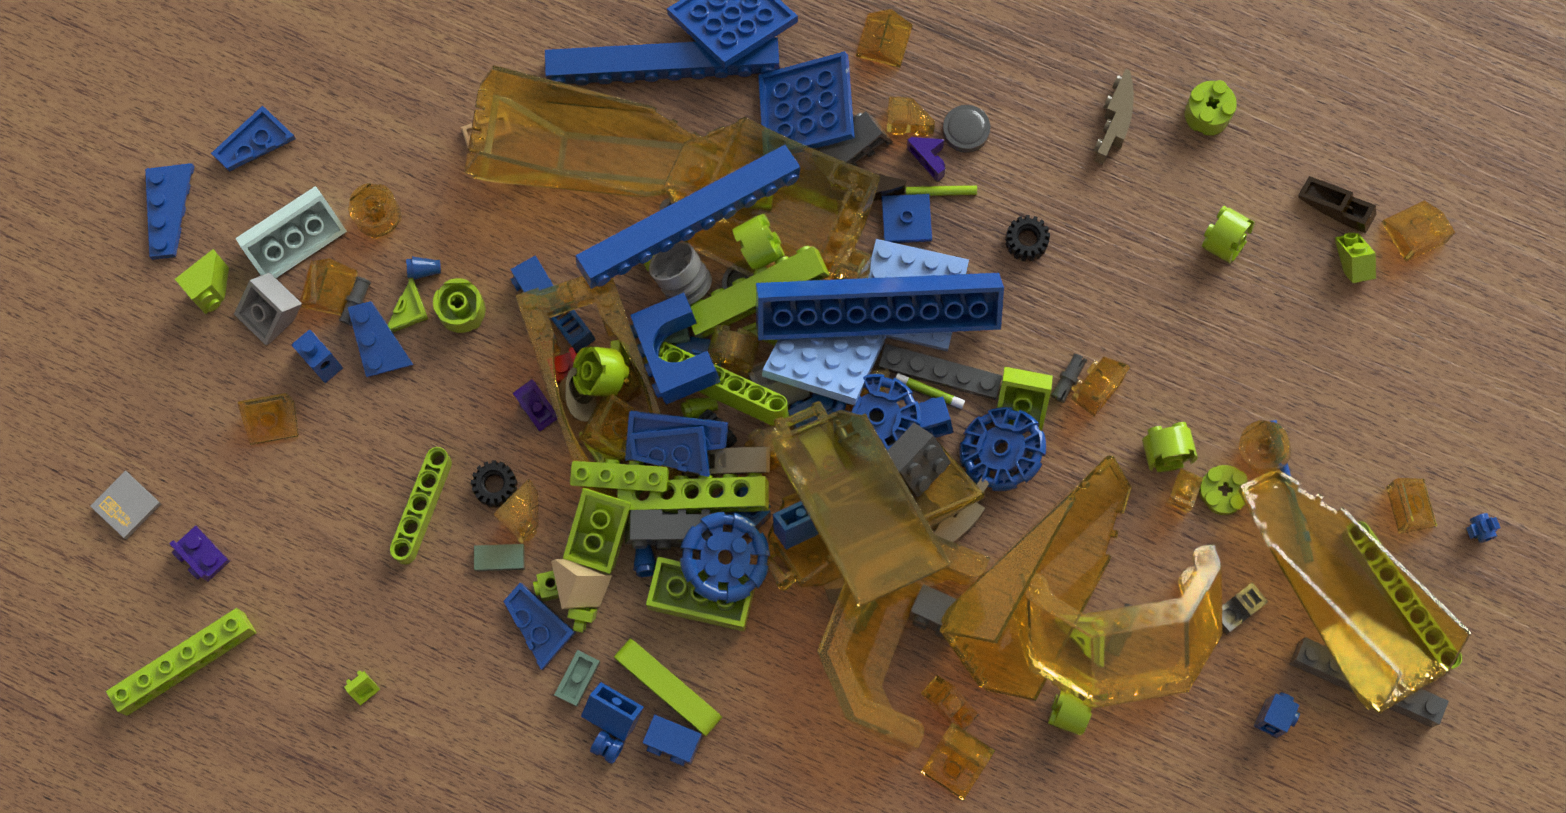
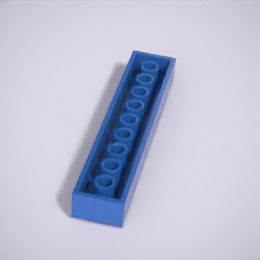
(879, 306)

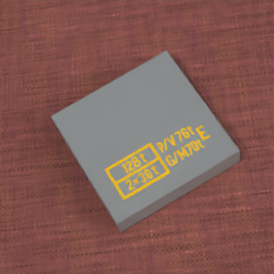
(125, 505)

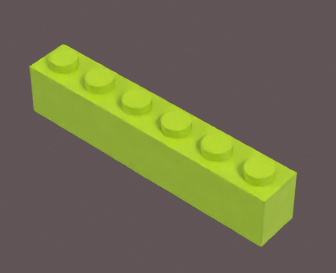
(739, 300)

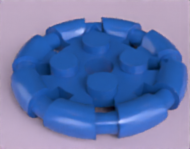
(887, 405)
(1012, 458)
(739, 551)

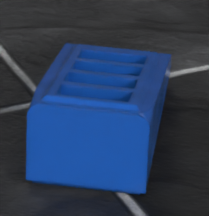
(578, 339)

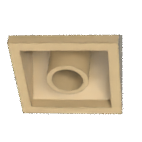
(579, 584)

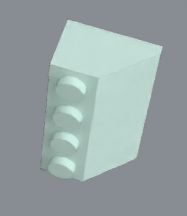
(291, 234)

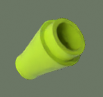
(696, 406)

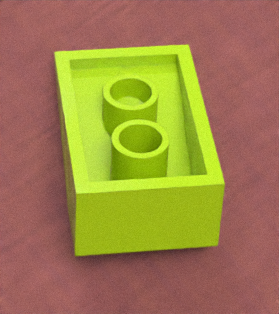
(597, 531)

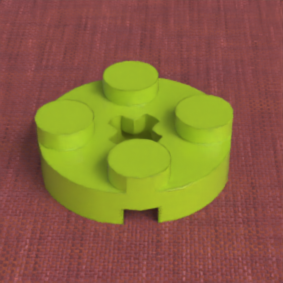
(1214, 498)

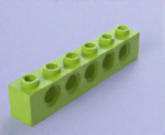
(755, 500)
(181, 662)

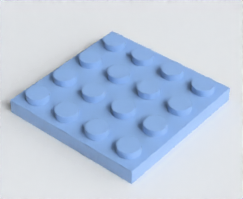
(904, 261)
(825, 364)

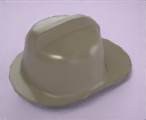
(578, 404)

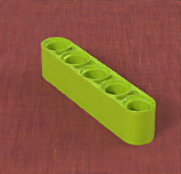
(424, 516)
(668, 687)

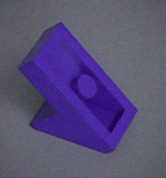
(924, 150)
(535, 405)

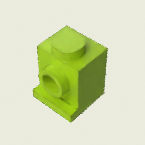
(541, 588)

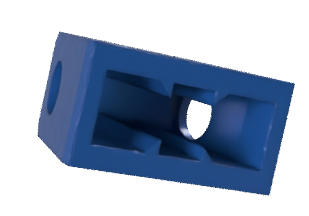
(315, 354)

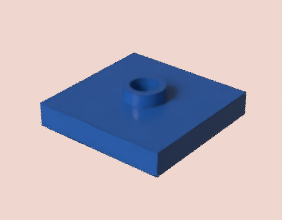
(907, 218)

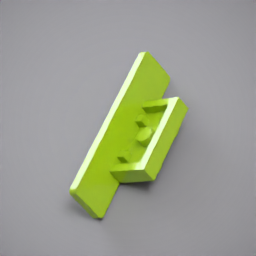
(619, 476)

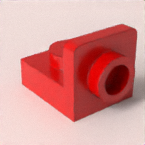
(564, 364)

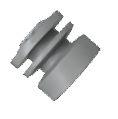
(681, 272)

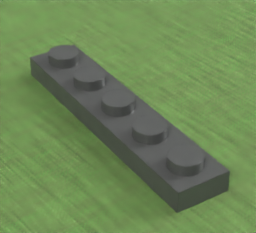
(940, 372)

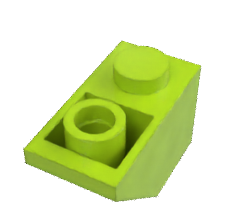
(1356, 257)

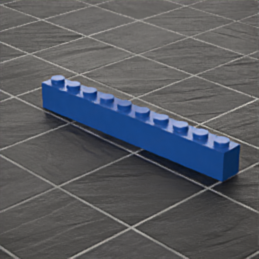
(651, 63)
(687, 217)

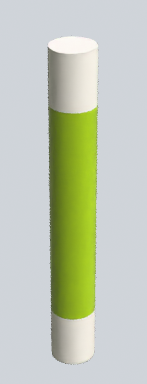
(931, 391)

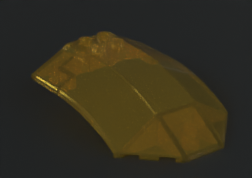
(819, 210)

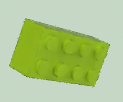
(676, 597)

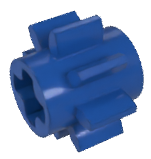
(1483, 528)

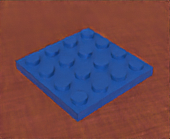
(732, 26)
(809, 101)

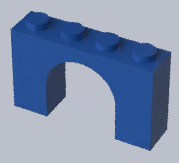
(672, 379)

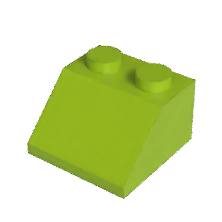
(206, 281)
(1025, 392)

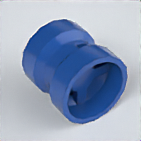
(607, 747)

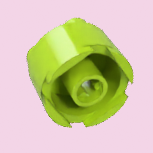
(1210, 107)
(1228, 234)
(758, 242)
(447, 301)
(599, 371)
(1169, 447)
(1069, 713)

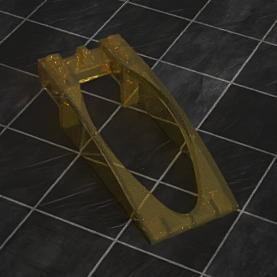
(537, 309)

